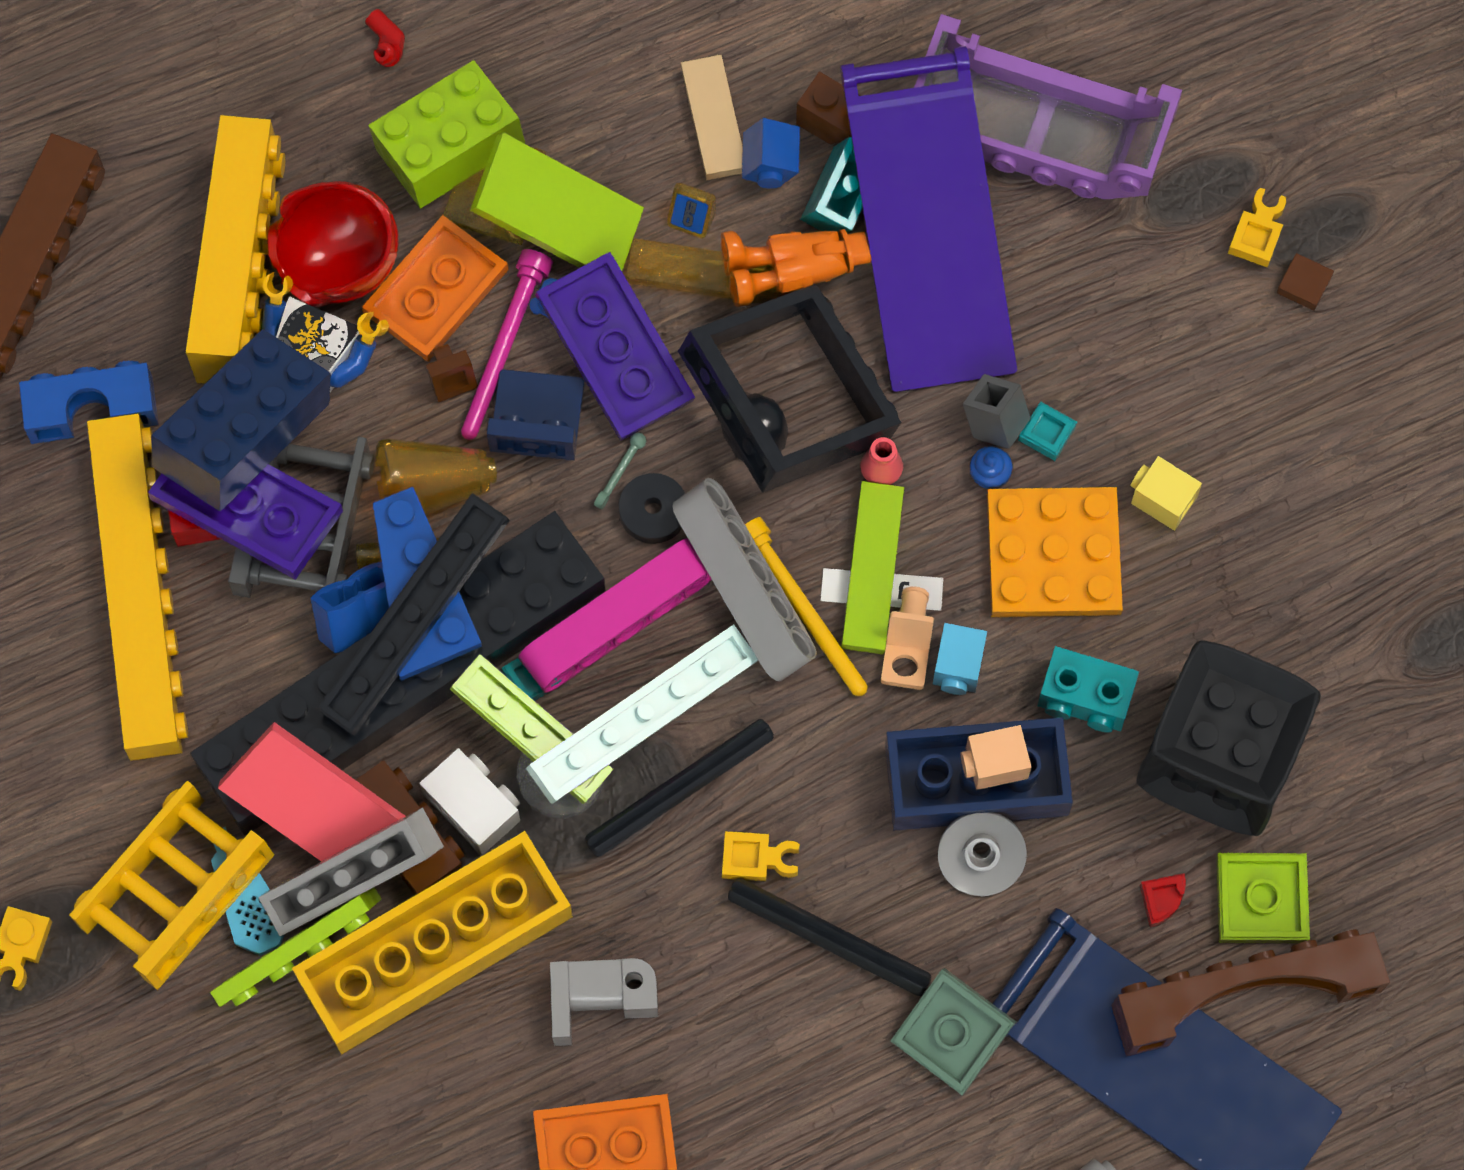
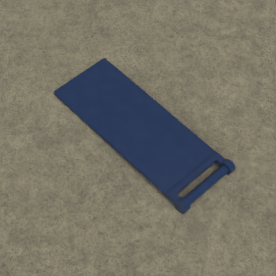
(1199, 1097)

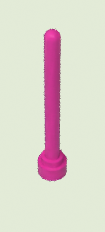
(532, 268)

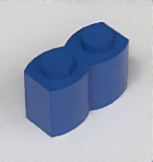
(350, 607)

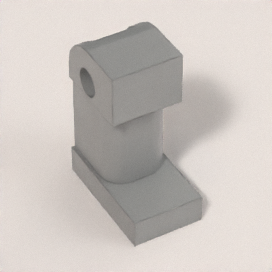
(599, 987)

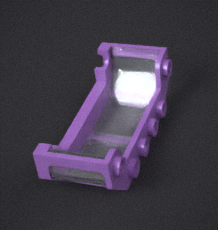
(1060, 123)

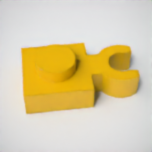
(1258, 232)
(750, 857)
(21, 939)

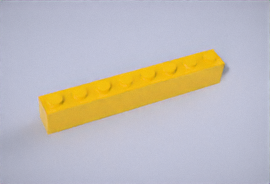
(135, 588)

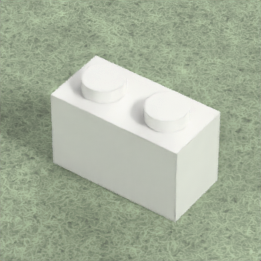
(471, 800)

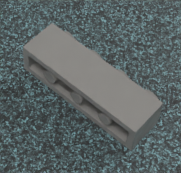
(351, 872)

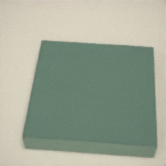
(953, 1031)

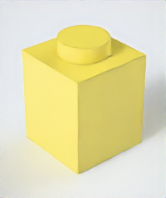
(1164, 492)

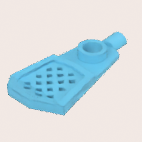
(239, 931)

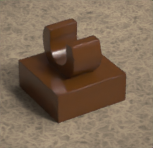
(451, 373)

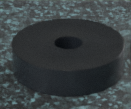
(642, 492)

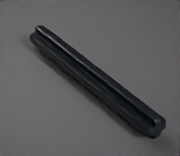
(679, 787)
(829, 937)

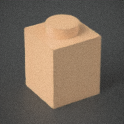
(996, 757)

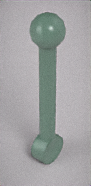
(637, 442)

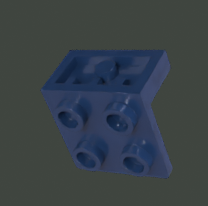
(536, 415)

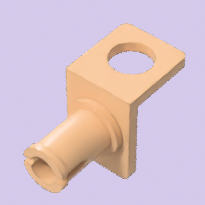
(908, 638)

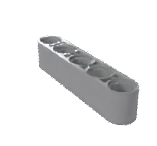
(744, 579)

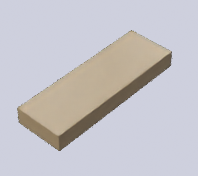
(713, 116)

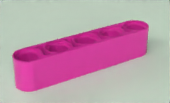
(615, 616)

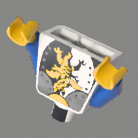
(321, 336)

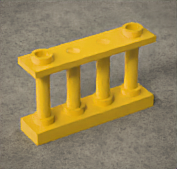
(186, 923)

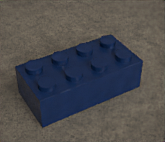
(240, 420)
(932, 789)

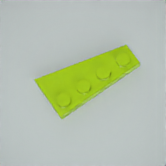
(310, 940)

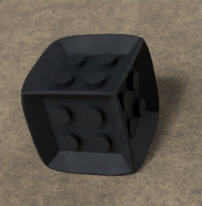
(1228, 738)

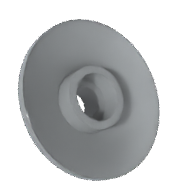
(985, 872)

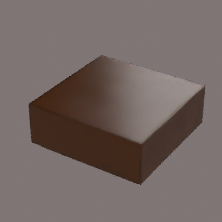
(1305, 282)

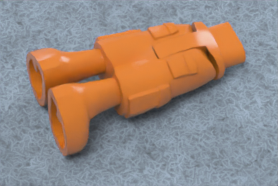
(796, 258)

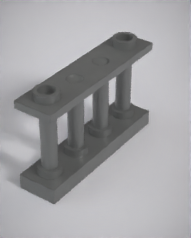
(250, 571)

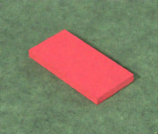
(305, 795)

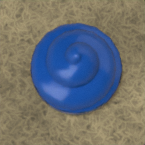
(991, 467)

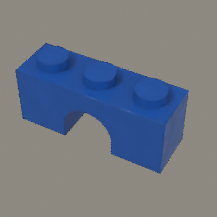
(53, 400)

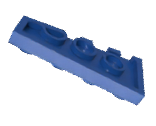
(404, 543)

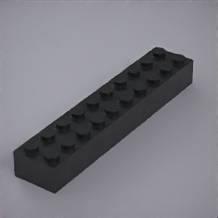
(511, 601)

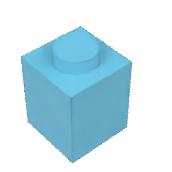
(959, 659)

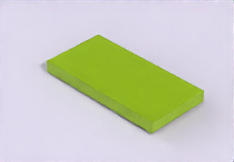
(554, 205)

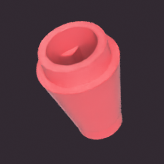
(882, 462)

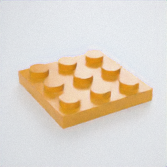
(1054, 552)

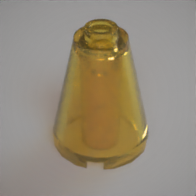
(436, 471)

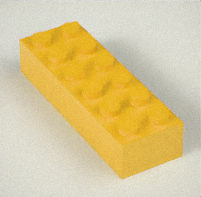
(234, 243)
(433, 942)

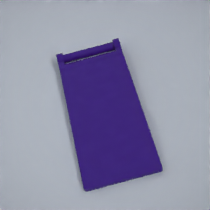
(929, 224)

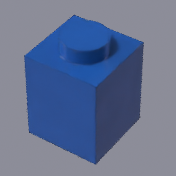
(770, 153)

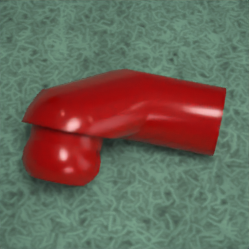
(390, 38)

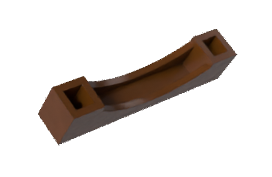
(1346, 968)

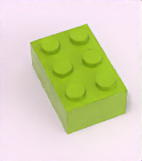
(444, 133)

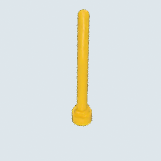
(805, 610)

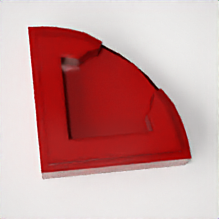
(1162, 897)

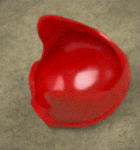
(333, 242)

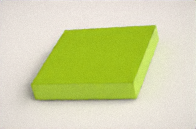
(1262, 897)

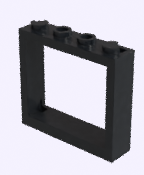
(739, 416)

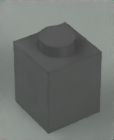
(996, 411)

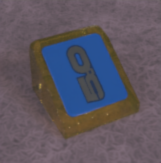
(691, 210)

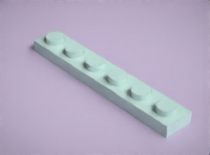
(642, 714)

